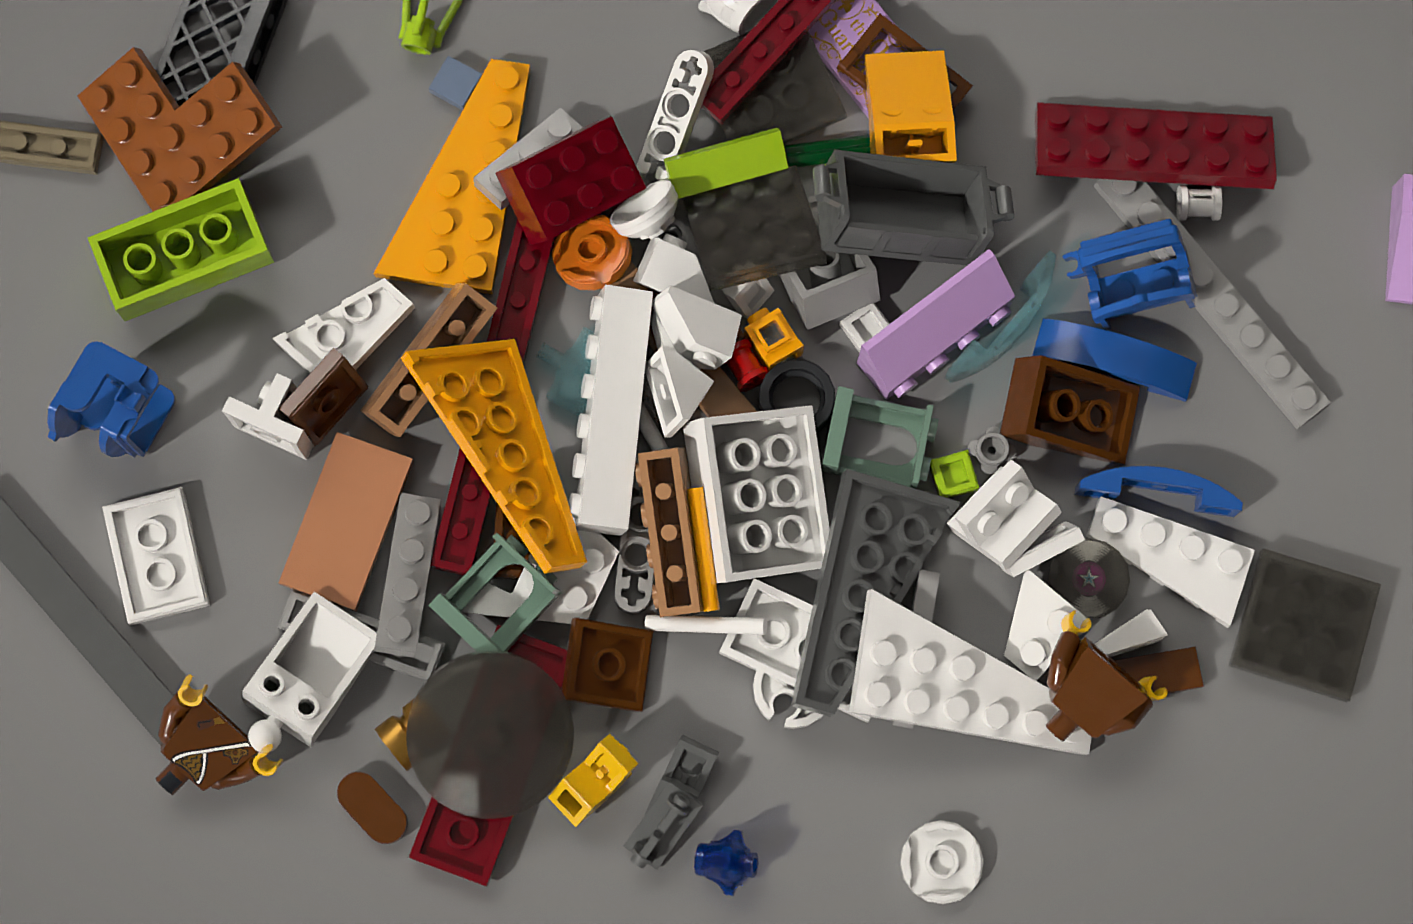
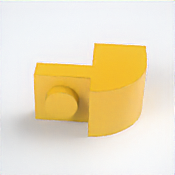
(593, 780)

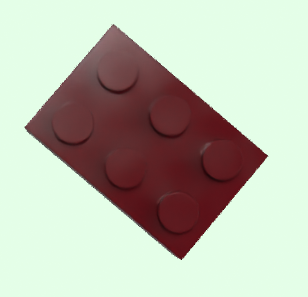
(570, 180)

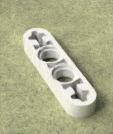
(666, 120)

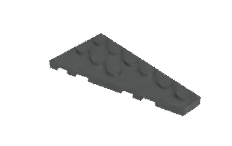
(873, 543)

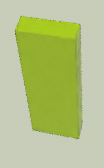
(726, 163)

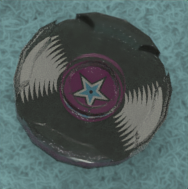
(1091, 577)

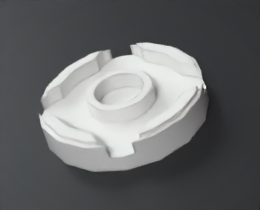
(941, 862)

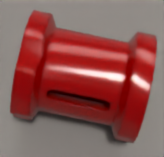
(746, 366)

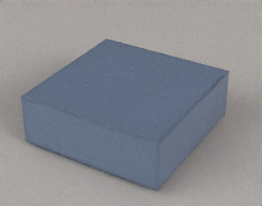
(455, 82)

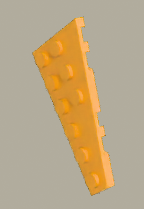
(451, 226)
(495, 421)

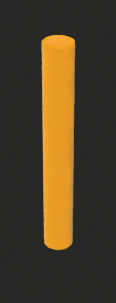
(703, 549)

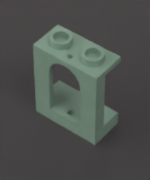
(915, 420)
(497, 557)

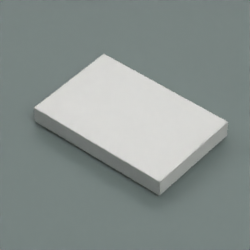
(156, 556)

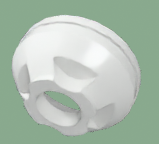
(646, 212)

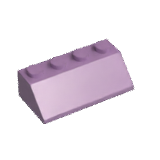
(936, 327)

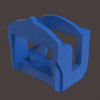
(1140, 287)
(112, 396)

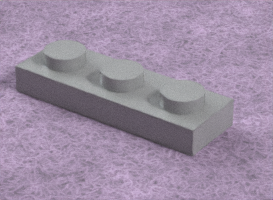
(549, 131)

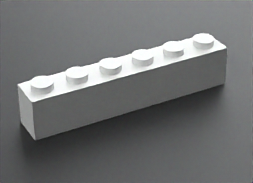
(612, 410)

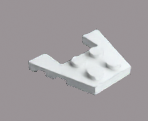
(578, 586)

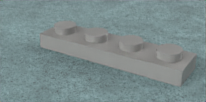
(407, 575)

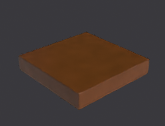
(324, 396)
(607, 665)

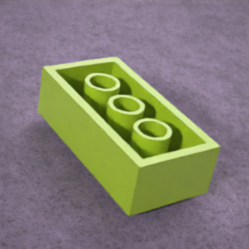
(180, 250)

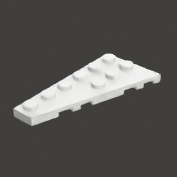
(938, 681)

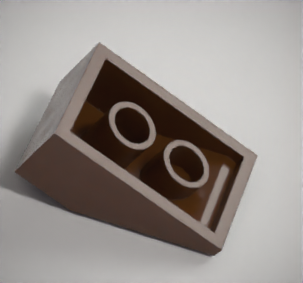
(1069, 409)

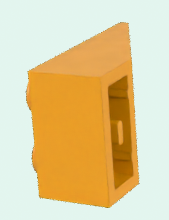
(910, 106)

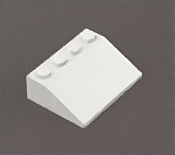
(760, 491)

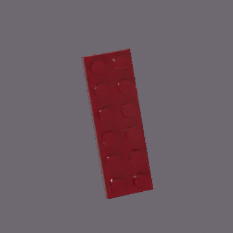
(1155, 145)
(467, 843)

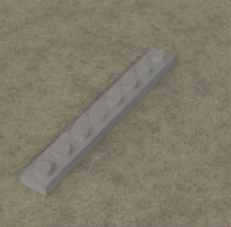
(1224, 307)

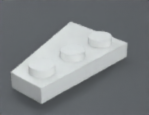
(350, 328)

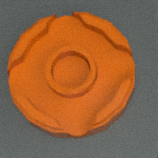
(591, 254)

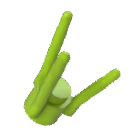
(419, 34)

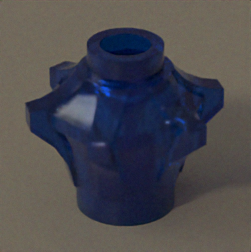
(726, 862)

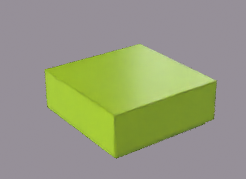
(954, 474)

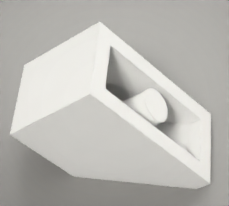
(670, 264)
(697, 327)

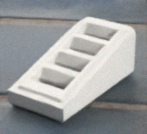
(1134, 634)

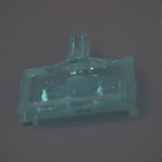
(569, 373)

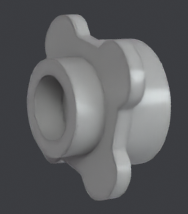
(988, 461)

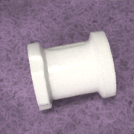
(1199, 203)

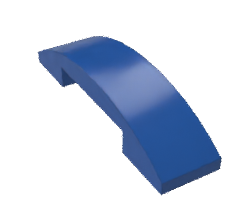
(1116, 356)
(1209, 496)

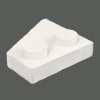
(1037, 625)

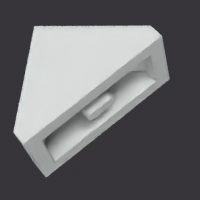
(675, 388)

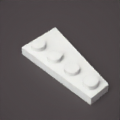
(1186, 560)

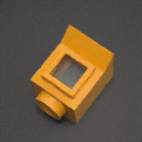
(772, 337)

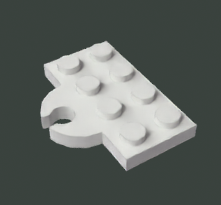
(776, 653)

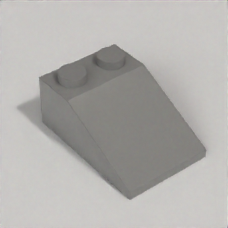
(831, 288)

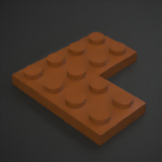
(174, 148)

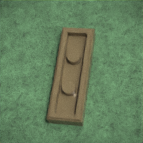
(50, 147)

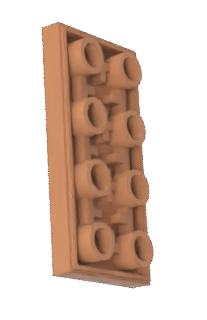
(346, 521)

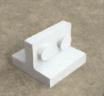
(269, 422)
(1004, 516)

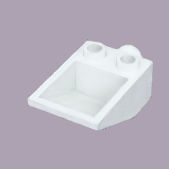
(310, 665)

